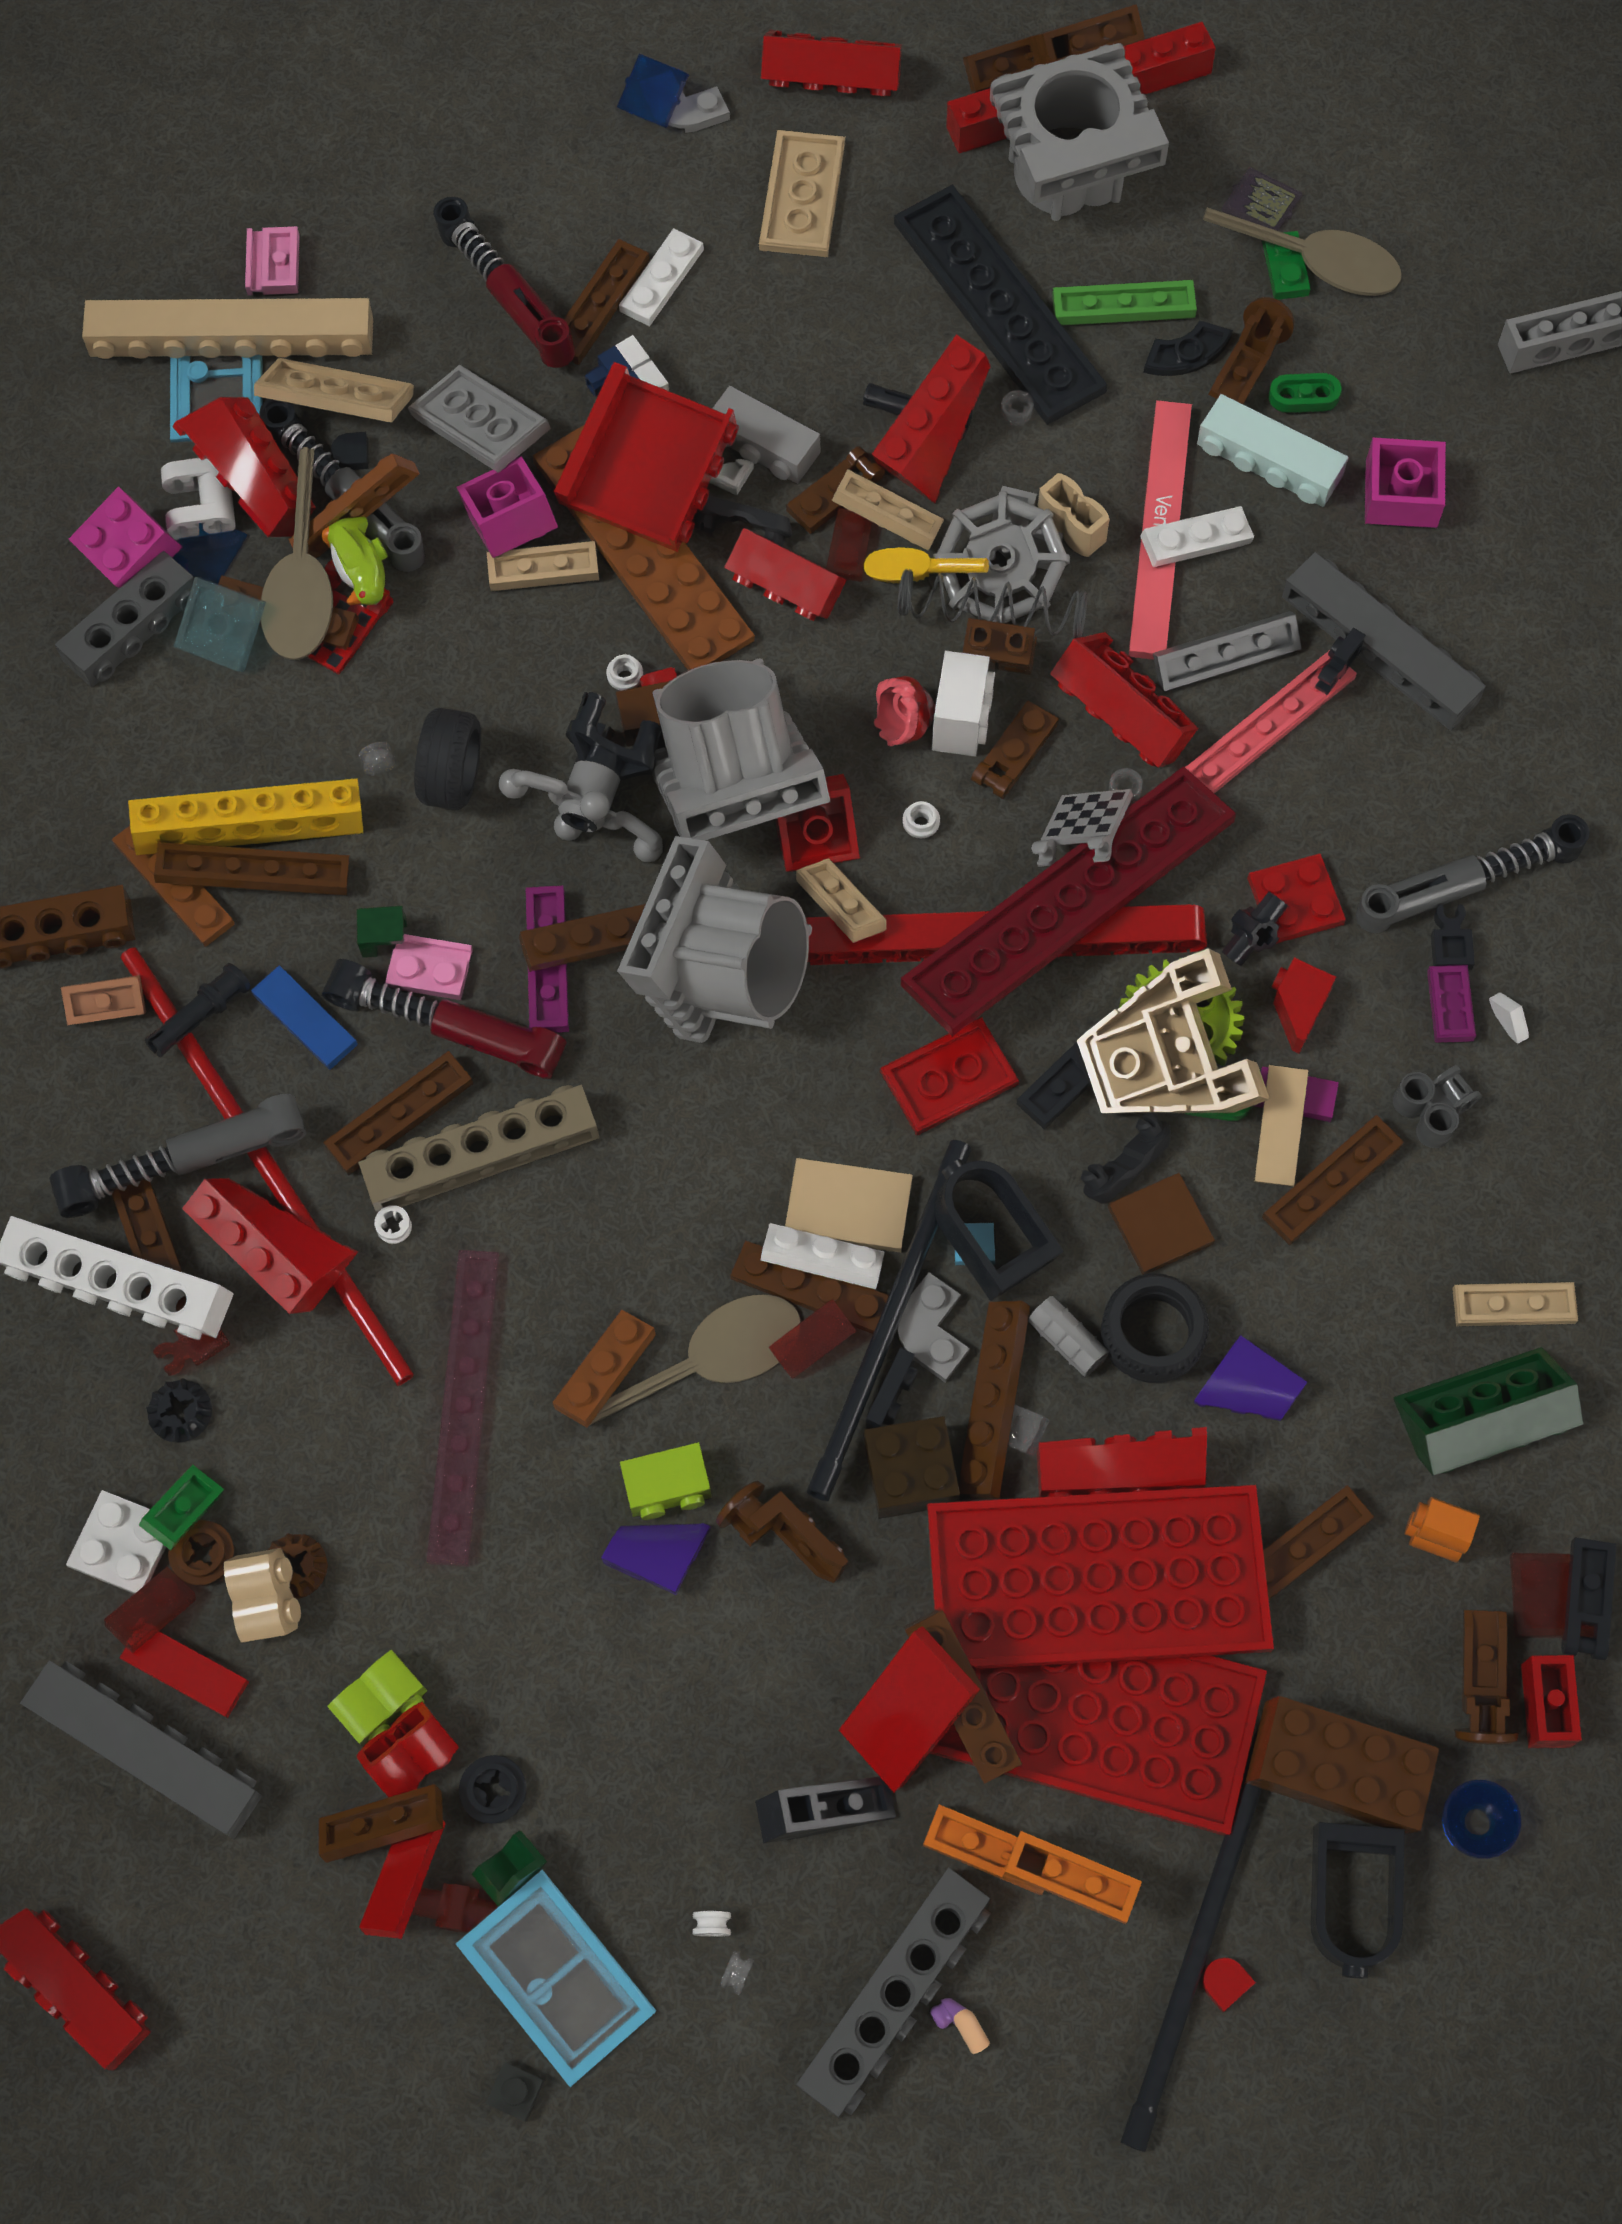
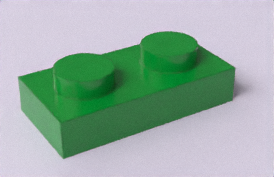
(1286, 270)
(181, 1507)

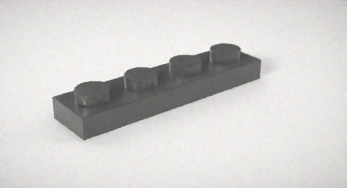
(1227, 651)

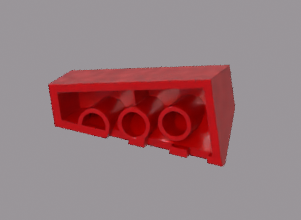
(831, 63)
(934, 420)
(247, 461)
(1123, 699)
(270, 1244)
(1122, 1464)
(71, 1988)

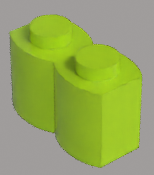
(377, 1698)

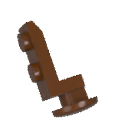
(1266, 325)
(790, 1525)
(1485, 1678)

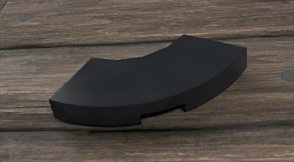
(1188, 352)

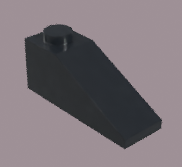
(823, 1808)

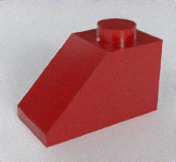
(1300, 999)

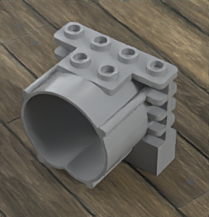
(1084, 93)
(731, 751)
(714, 948)

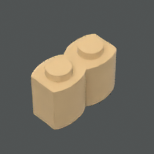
(1075, 515)
(261, 1595)

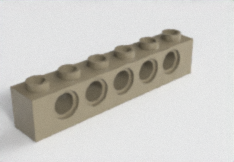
(500, 1155)

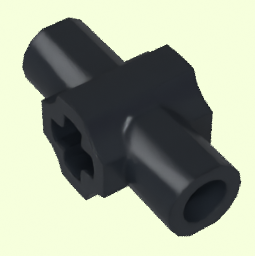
(1255, 929)

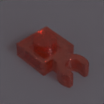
(188, 1347)

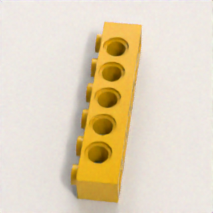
(247, 815)

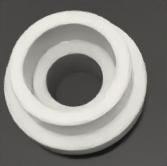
(624, 663)
(925, 810)

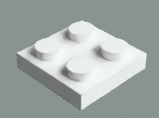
(116, 1546)

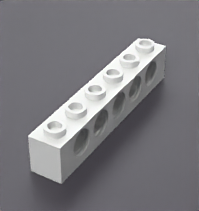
(205, 1300)

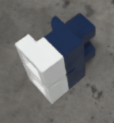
(633, 357)

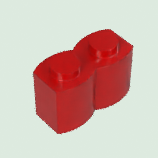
(407, 1751)

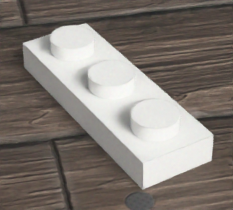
(661, 277)
(1197, 536)
(822, 1256)

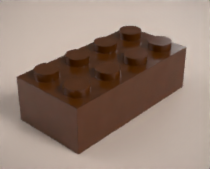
(1342, 1765)

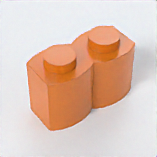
(1442, 1529)

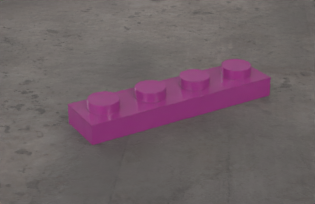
(550, 985)

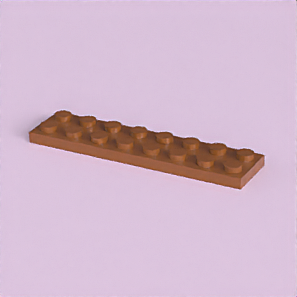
(665, 583)

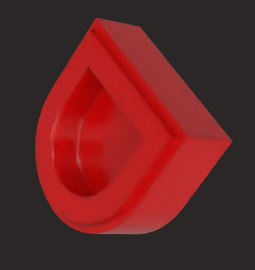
(658, 676)
(1225, 1982)

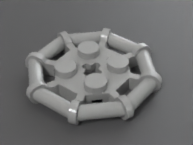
(1010, 539)

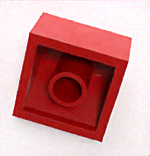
(820, 830)

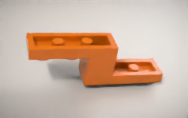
(1032, 1864)

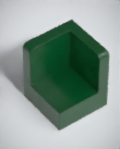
(379, 927)
(509, 1868)

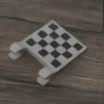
(1084, 819)

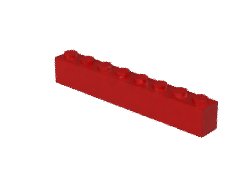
(1155, 62)

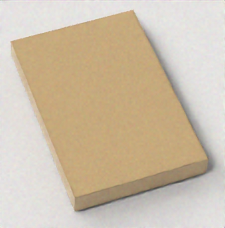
(850, 1203)

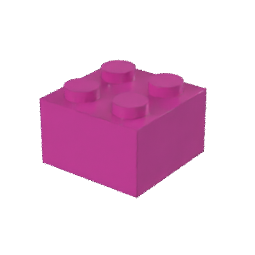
(1405, 482)
(507, 507)
(122, 538)

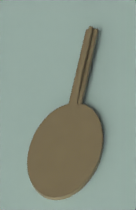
(1332, 255)
(298, 586)
(724, 1348)

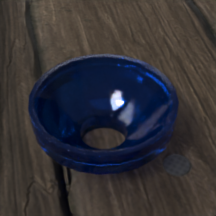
(1499, 1808)

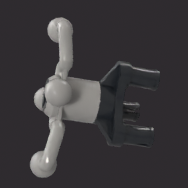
(595, 779)

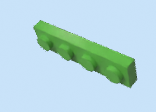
(1124, 302)

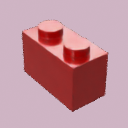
(1551, 1701)

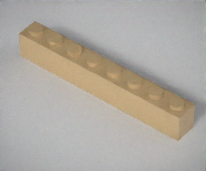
(228, 327)

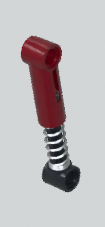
(506, 284)
(531, 1049)

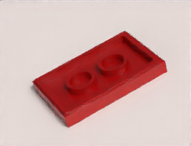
(949, 1076)

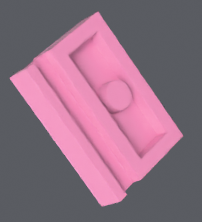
(272, 260)
(429, 967)

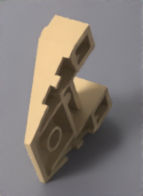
(1157, 1052)

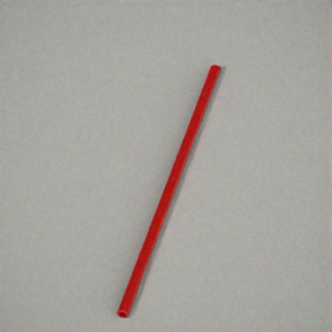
(268, 1167)

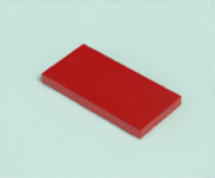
(909, 1709)

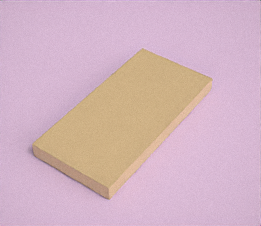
(802, 193)
(334, 390)

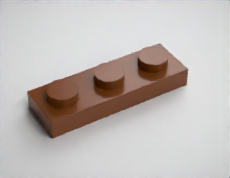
(604, 1368)

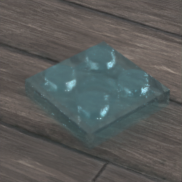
(219, 624)

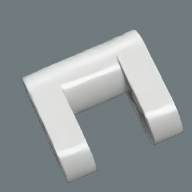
(215, 499)

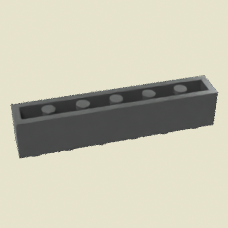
(1390, 644)
(142, 1749)

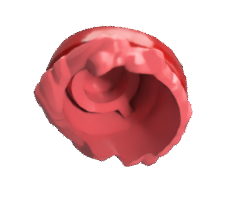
(903, 710)

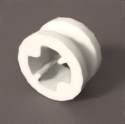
(405, 1225)
(711, 1923)

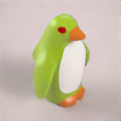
(357, 559)

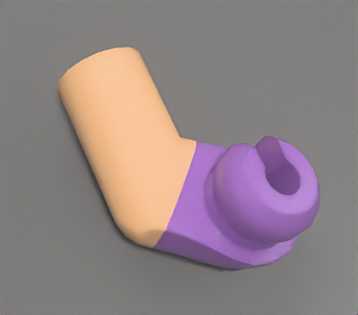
(964, 2019)

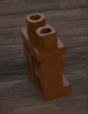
(1004, 643)

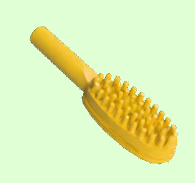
(889, 564)

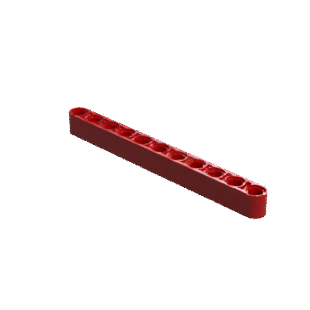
(920, 935)

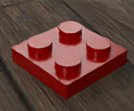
(1307, 892)

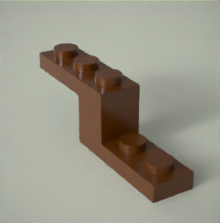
(1054, 45)

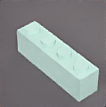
(1271, 451)

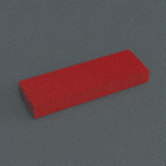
(188, 1673)
(399, 1885)

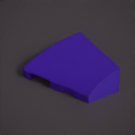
(1251, 1383)
(656, 1552)

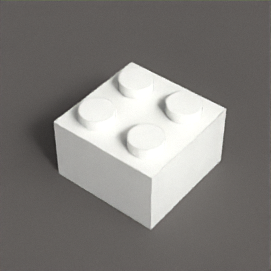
(963, 703)

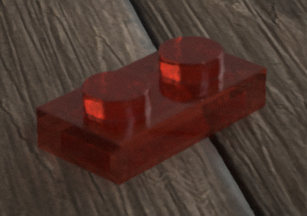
(849, 545)
(812, 1338)
(149, 1609)

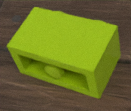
(666, 1481)

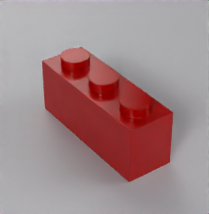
(784, 575)

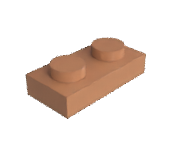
(103, 1000)

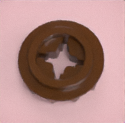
(313, 1564)
(200, 1573)

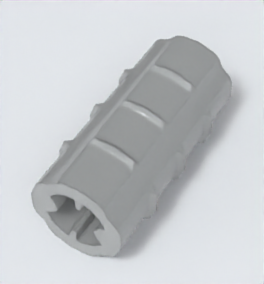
(1068, 1336)

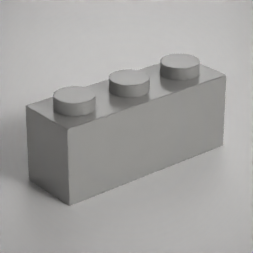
(770, 436)

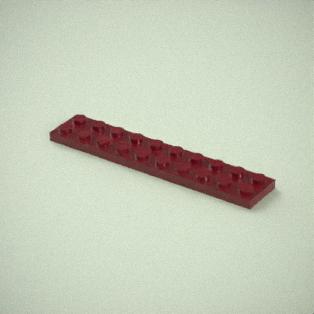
(1066, 903)

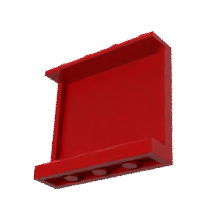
(645, 459)

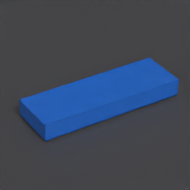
(304, 1017)

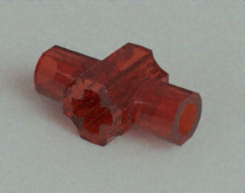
(454, 1907)

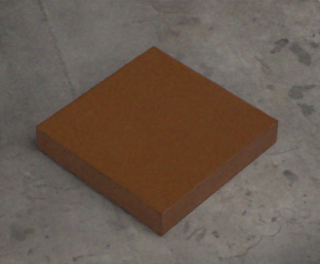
(1161, 1224)

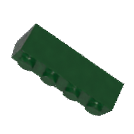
(1489, 1410)

